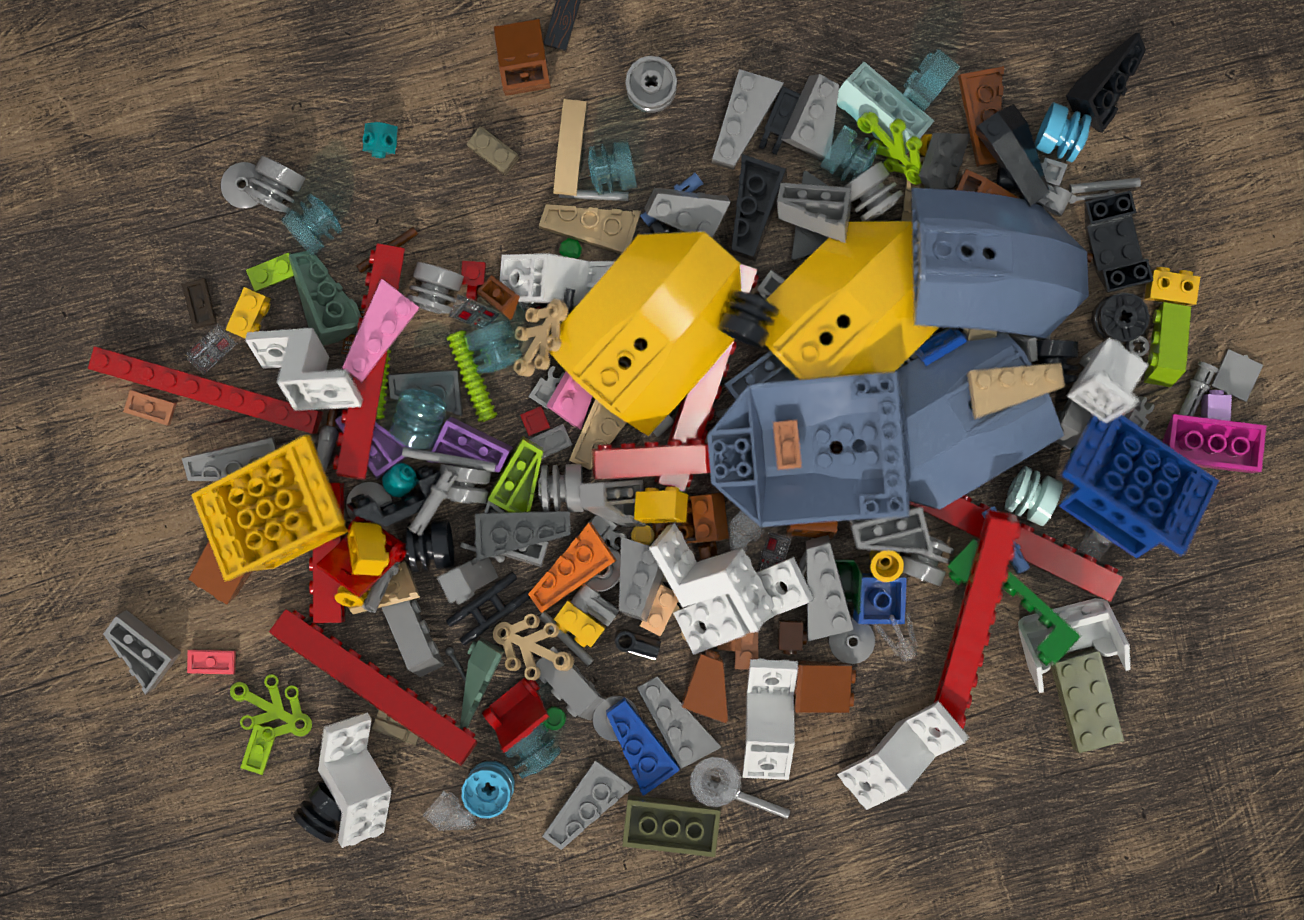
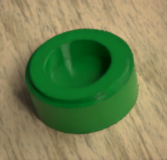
(556, 718)

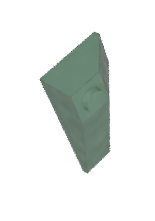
(323, 300)
(480, 670)

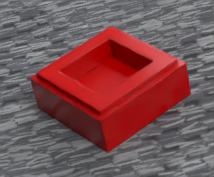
(535, 421)

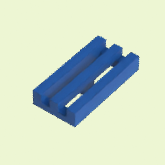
(940, 345)

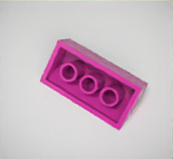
(1217, 443)

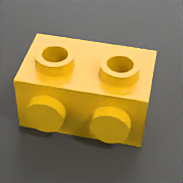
(1173, 287)
(248, 313)
(661, 506)
(367, 548)
(579, 623)

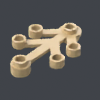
(554, 313)
(528, 645)

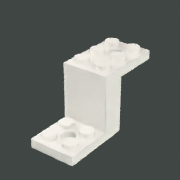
(548, 275)
(304, 369)
(1108, 380)
(712, 577)
(724, 620)
(770, 719)
(902, 755)
(354, 780)

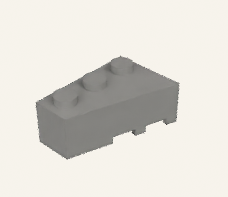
(571, 687)

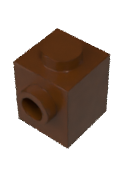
(791, 636)

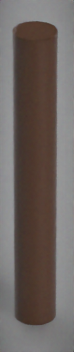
(399, 241)

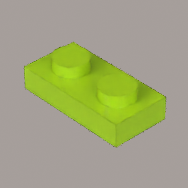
(270, 272)
(257, 751)

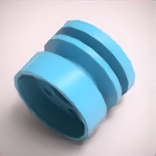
(1065, 133)
(480, 799)

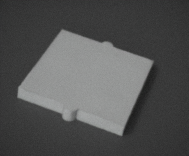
(1237, 375)

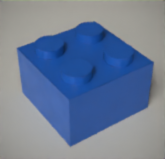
(881, 600)

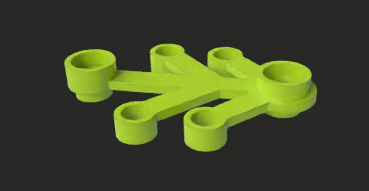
(895, 149)
(274, 710)

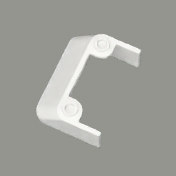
(1090, 619)

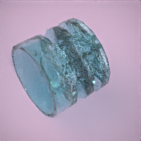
(849, 155)
(612, 167)
(312, 224)
(493, 347)
(418, 418)
(534, 752)

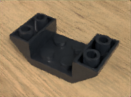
(1115, 242)
(408, 505)

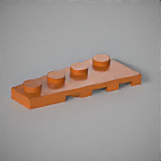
(576, 566)

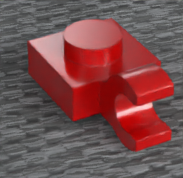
(473, 277)

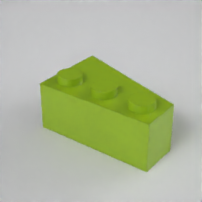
(1168, 344)
(518, 479)

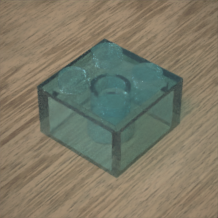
(934, 75)

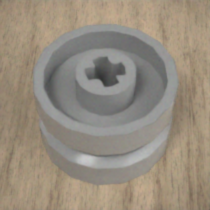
(648, 70)
(463, 488)

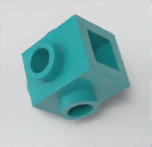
(379, 139)

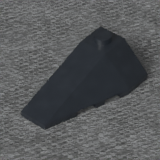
(1102, 85)
(1012, 146)

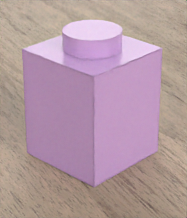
(1216, 405)

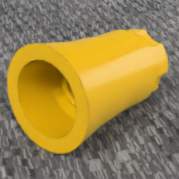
(888, 568)

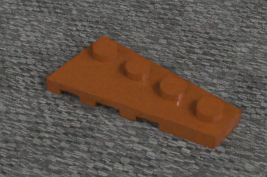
(981, 99)

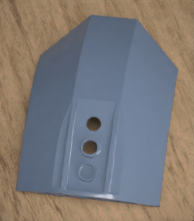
(1024, 290)
(945, 443)
(828, 483)

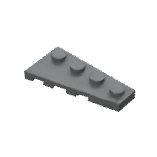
(224, 461)
(680, 729)
(592, 797)

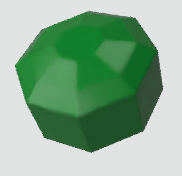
(570, 248)

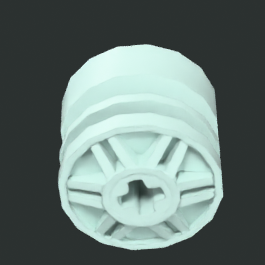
(1037, 497)

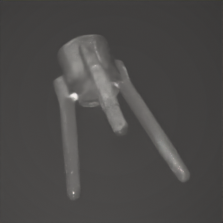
(905, 648)

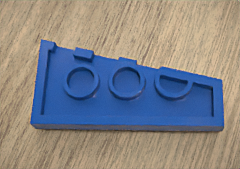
(645, 753)

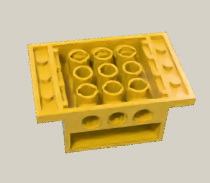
(270, 511)

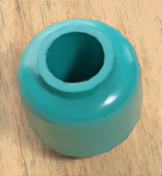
(399, 480)

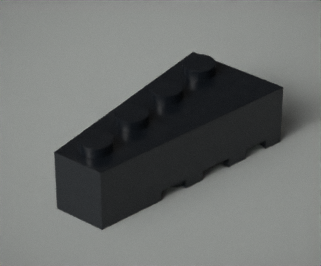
(755, 204)

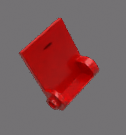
(338, 562)
(516, 713)

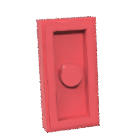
(211, 661)

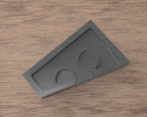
(439, 382)

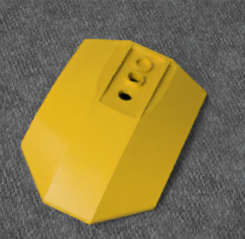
(858, 278)
(658, 290)

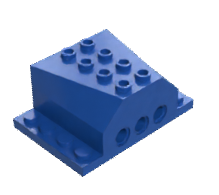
(1135, 487)

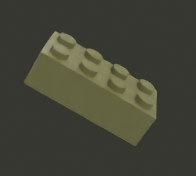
(1086, 701)
(671, 826)

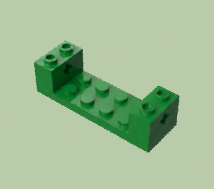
(1062, 636)

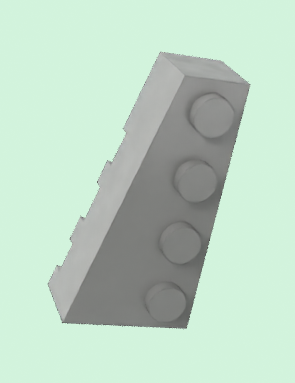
(746, 110)
(829, 610)

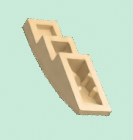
(570, 147)

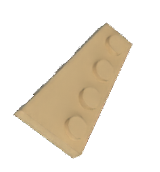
(594, 226)

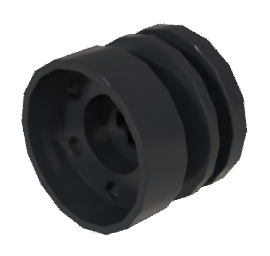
(1107, 313)
(749, 316)
(1058, 352)
(430, 546)
(320, 815)

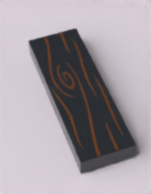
(562, 24)

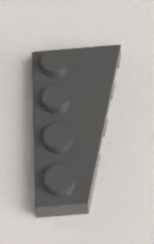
(516, 530)

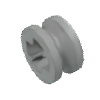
(1145, 346)

